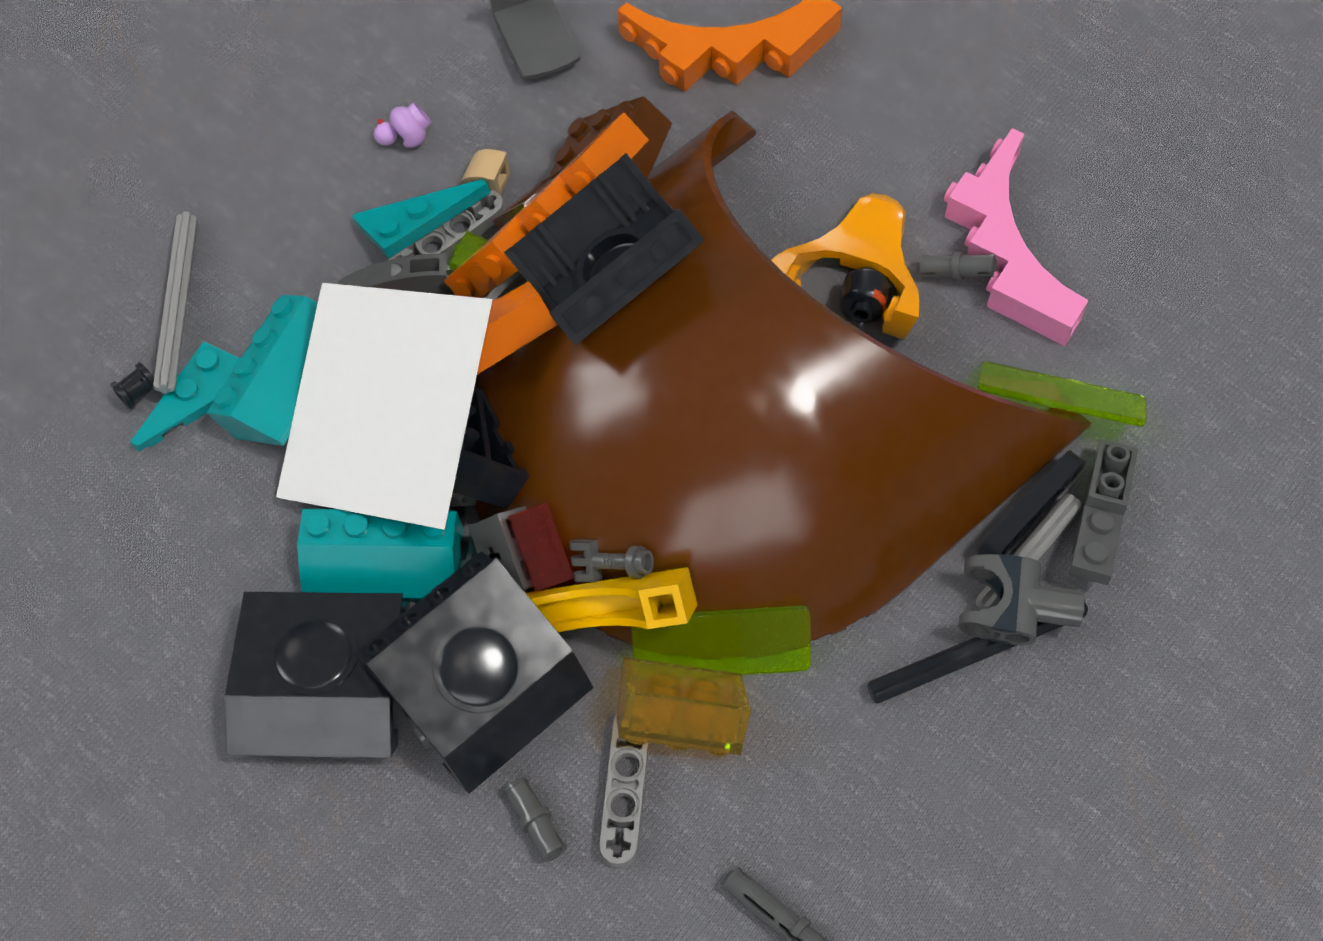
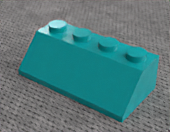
(266, 380)
(375, 554)

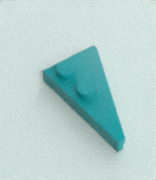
(406, 221)
(193, 395)

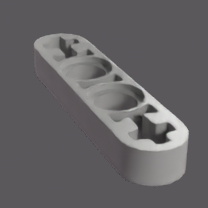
(450, 238)
(622, 786)

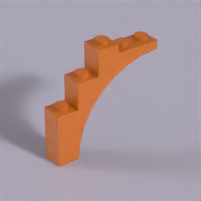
(732, 51)
(490, 264)
(513, 323)

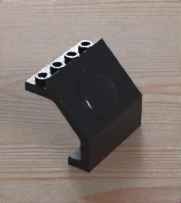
(603, 248)
(476, 669)
(298, 680)

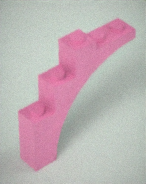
(1020, 284)

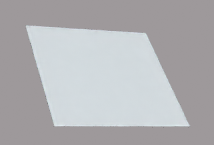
(384, 402)

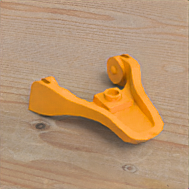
(871, 239)

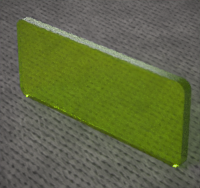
(1063, 393)
(733, 641)

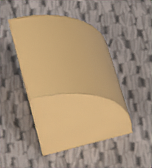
(490, 166)

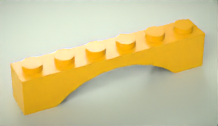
(643, 602)

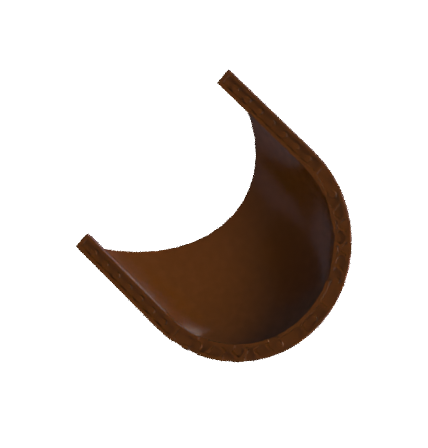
(756, 430)

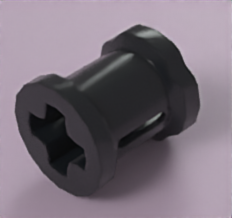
(121, 388)

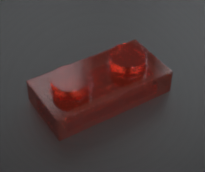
(540, 547)

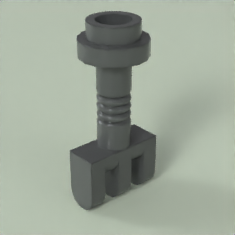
(636, 561)

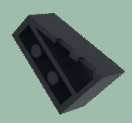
(485, 460)

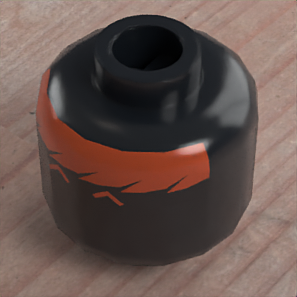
(864, 294)

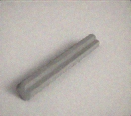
(1039, 540)

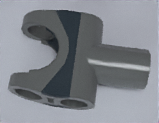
(1020, 600)

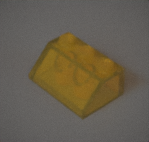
(682, 707)

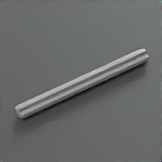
(175, 303)

